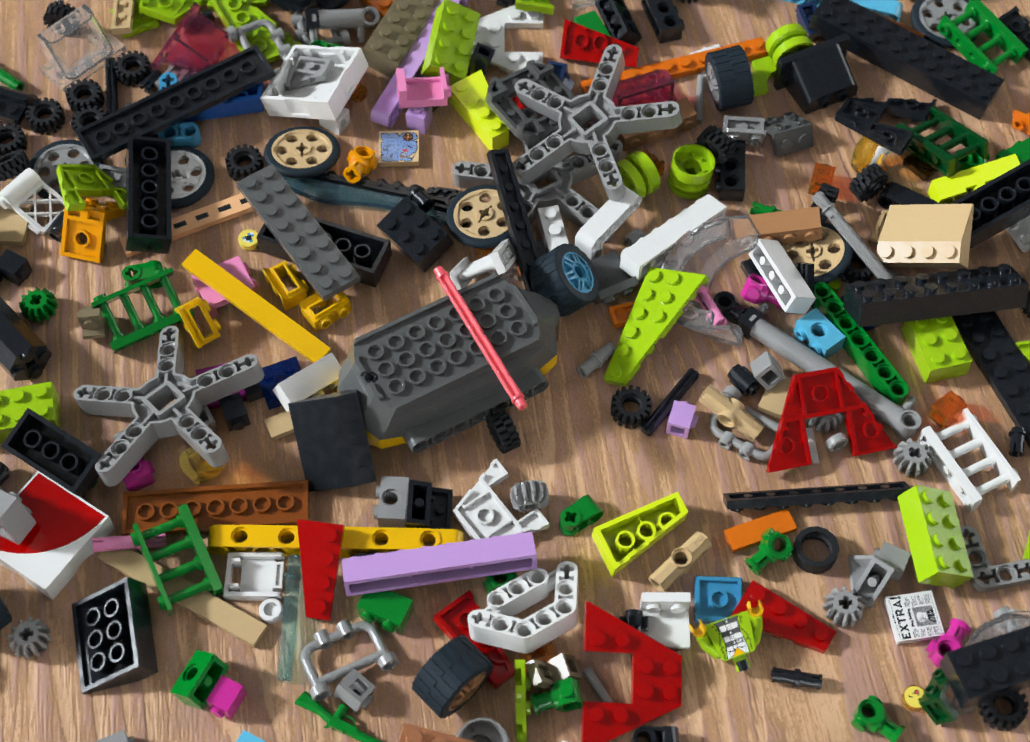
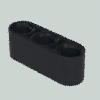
(899, 195)

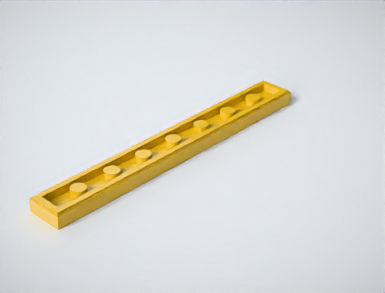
(255, 306)

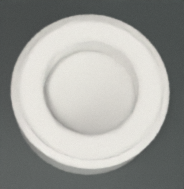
(271, 611)

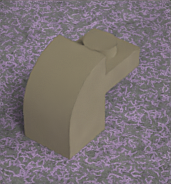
(93, 323)
(545, 674)

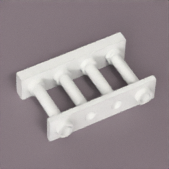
(499, 259)
(957, 476)

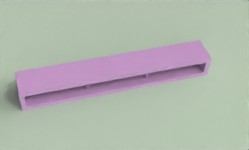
(439, 563)

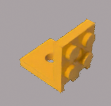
(91, 223)

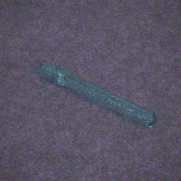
(289, 618)

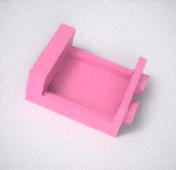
(423, 90)
(235, 268)

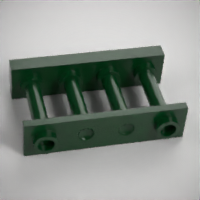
(936, 155)

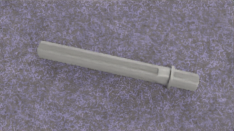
(852, 238)

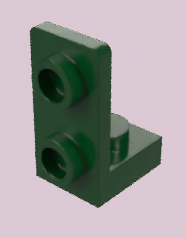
(935, 701)

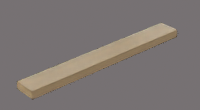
(202, 604)

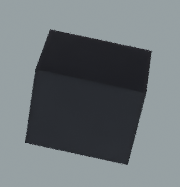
(254, 392)

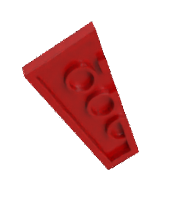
(589, 45)
(320, 558)
(786, 620)
(454, 622)

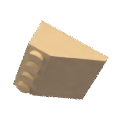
(926, 236)

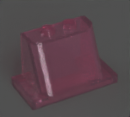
(193, 44)
(645, 88)

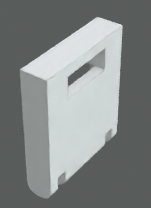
(259, 576)

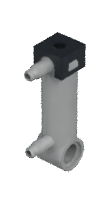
(339, 19)

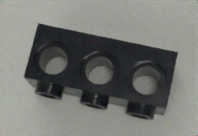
(664, 19)
(618, 20)
(731, 175)

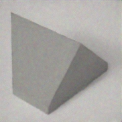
(868, 576)

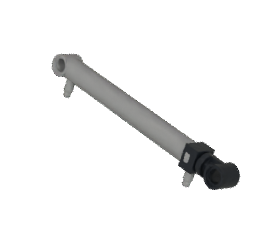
(754, 325)

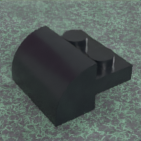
(14, 104)
(428, 506)

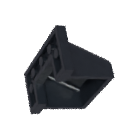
(817, 75)

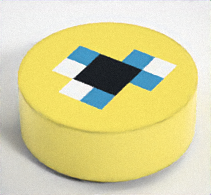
(248, 240)

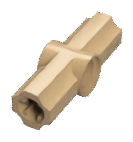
(731, 412)
(671, 571)

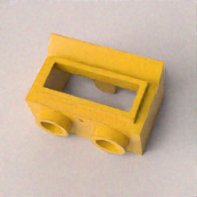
(289, 298)
(327, 316)
(191, 326)

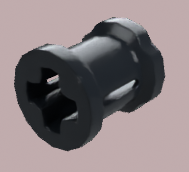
(422, 199)

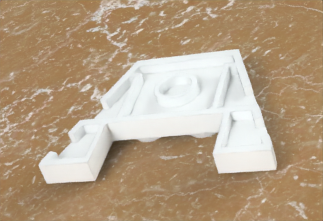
(486, 516)

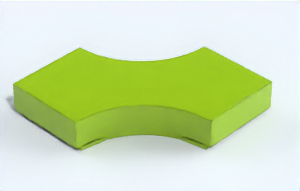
(762, 71)

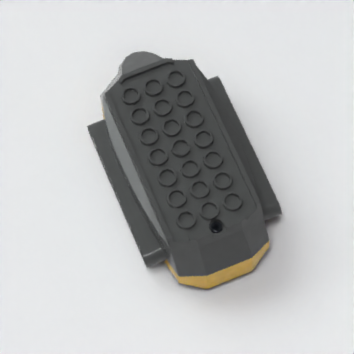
(429, 378)

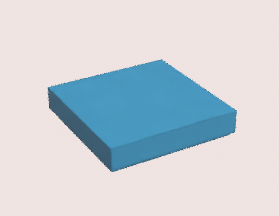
(715, 597)

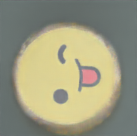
(911, 698)

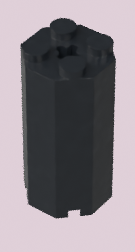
(21, 350)

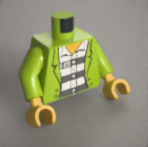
(732, 636)

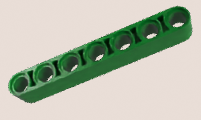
(866, 350)

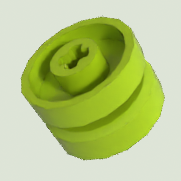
(787, 41)
(639, 173)

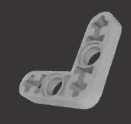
(986, 570)

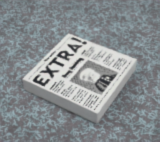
(913, 617)

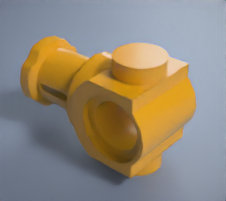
(361, 162)

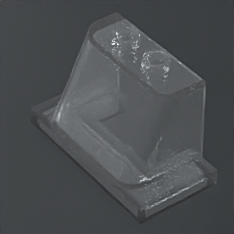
(76, 48)

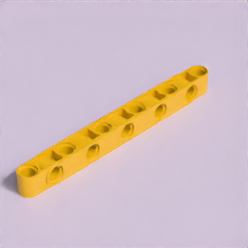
(355, 539)

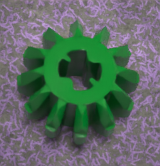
(38, 305)

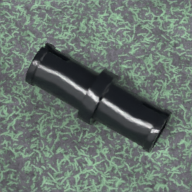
(796, 678)

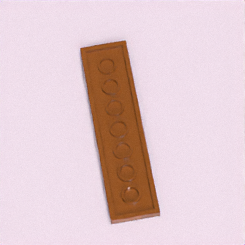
(218, 505)

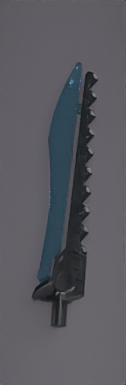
(336, 190)

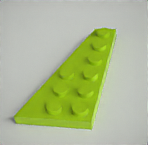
(241, 13)
(652, 316)

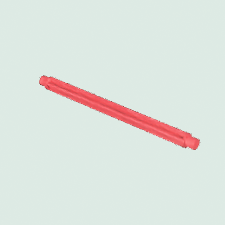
(481, 339)

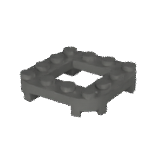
(499, 101)

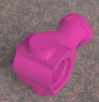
(758, 291)
(948, 641)

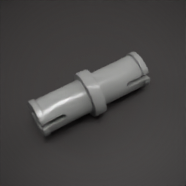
(596, 360)

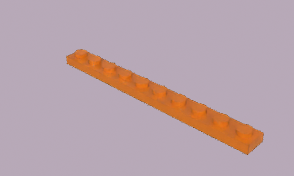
(688, 64)

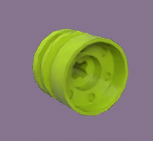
(691, 171)

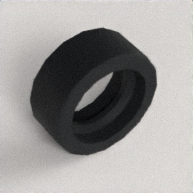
(822, 535)

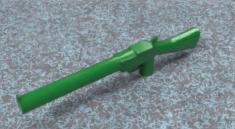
(334, 721)

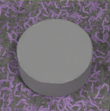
(837, 442)

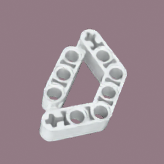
(500, 629)

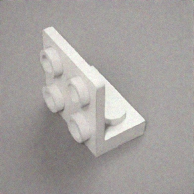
(667, 617)

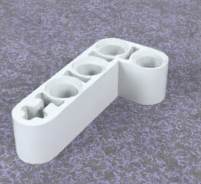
(605, 223)

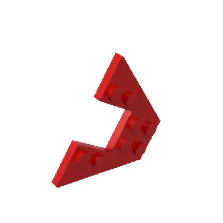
(820, 395)
(654, 677)

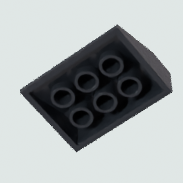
(332, 441)
(114, 636)

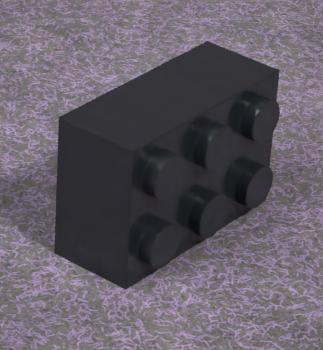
(415, 234)

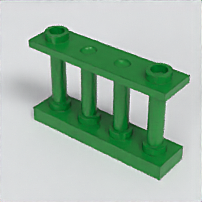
(993, 27)
(141, 332)
(200, 562)

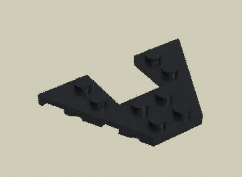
(864, 117)

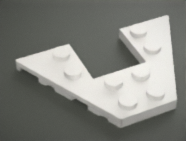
(492, 34)

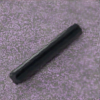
(111, 86)
(666, 405)

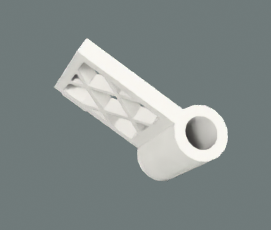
(20, 193)

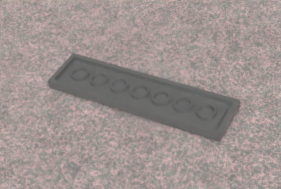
(298, 232)

